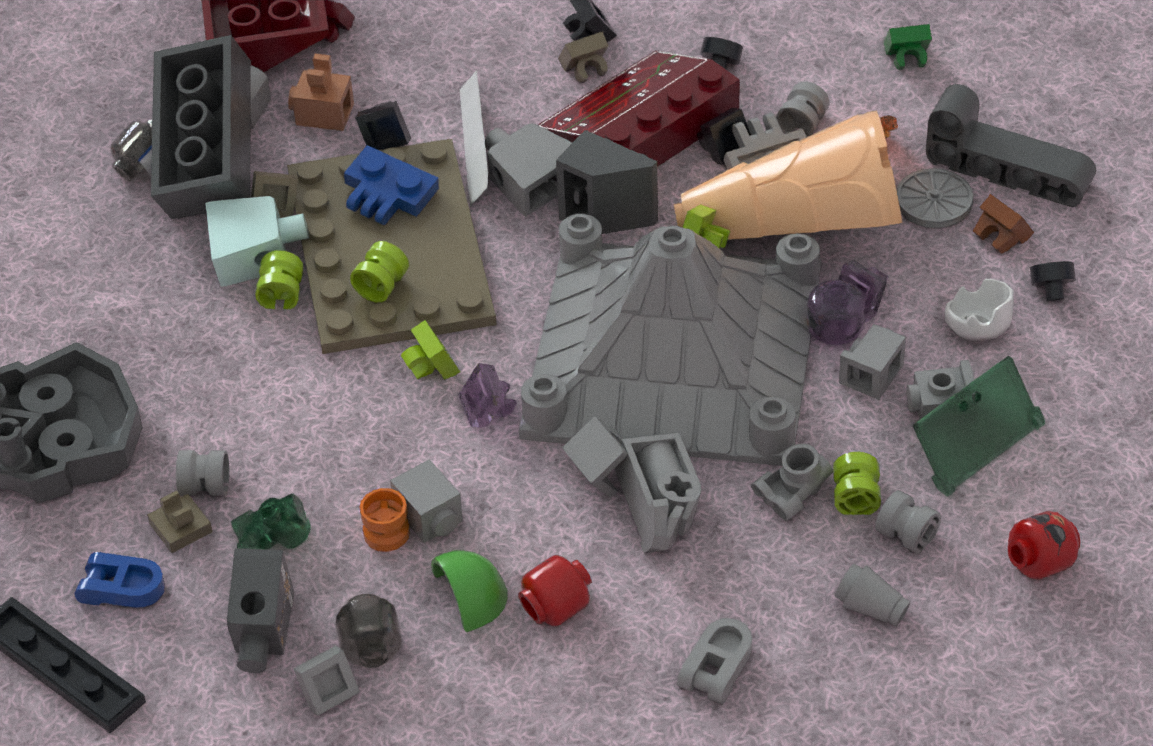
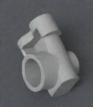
(795, 481)

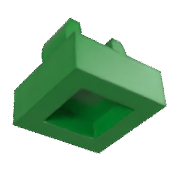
(908, 40)

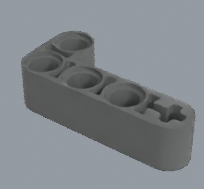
(1002, 155)

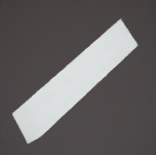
(473, 139)

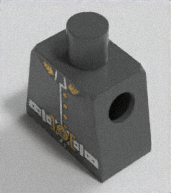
(259, 606)

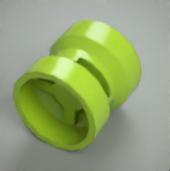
(376, 275)
(279, 279)
(858, 491)

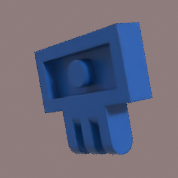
(387, 185)

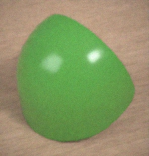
(475, 584)

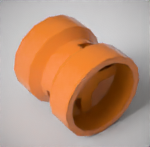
(384, 519)

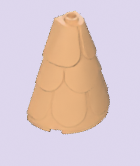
(807, 186)

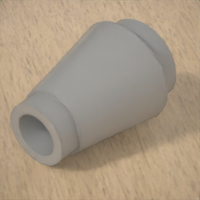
(871, 595)

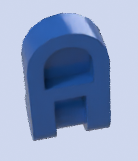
(135, 582)

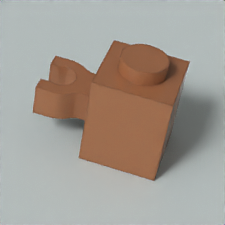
(321, 96)

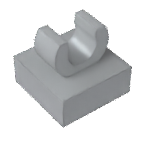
(326, 680)

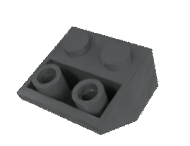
(607, 183)

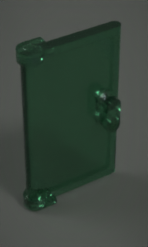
(970, 434)

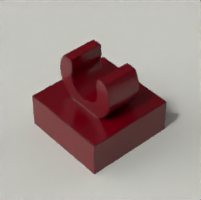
(337, 17)

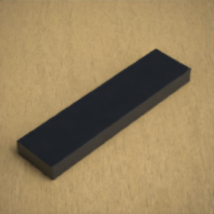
(66, 667)

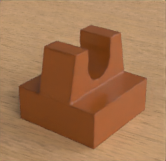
(1001, 219)

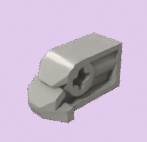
(659, 488)

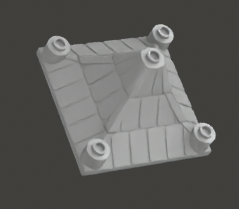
(674, 342)

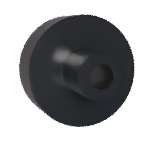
(721, 51)
(1053, 276)

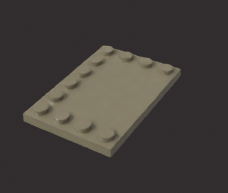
(445, 264)

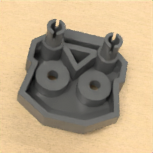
(86, 410)

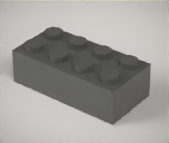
(200, 126)

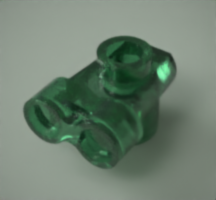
(273, 523)

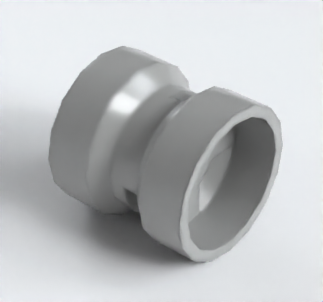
(803, 108)
(202, 472)
(911, 523)

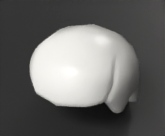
(981, 313)

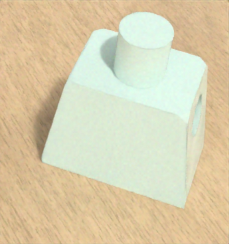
(245, 232)

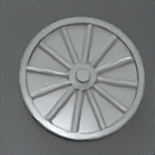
(934, 198)

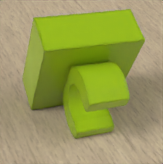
(700, 221)
(429, 354)

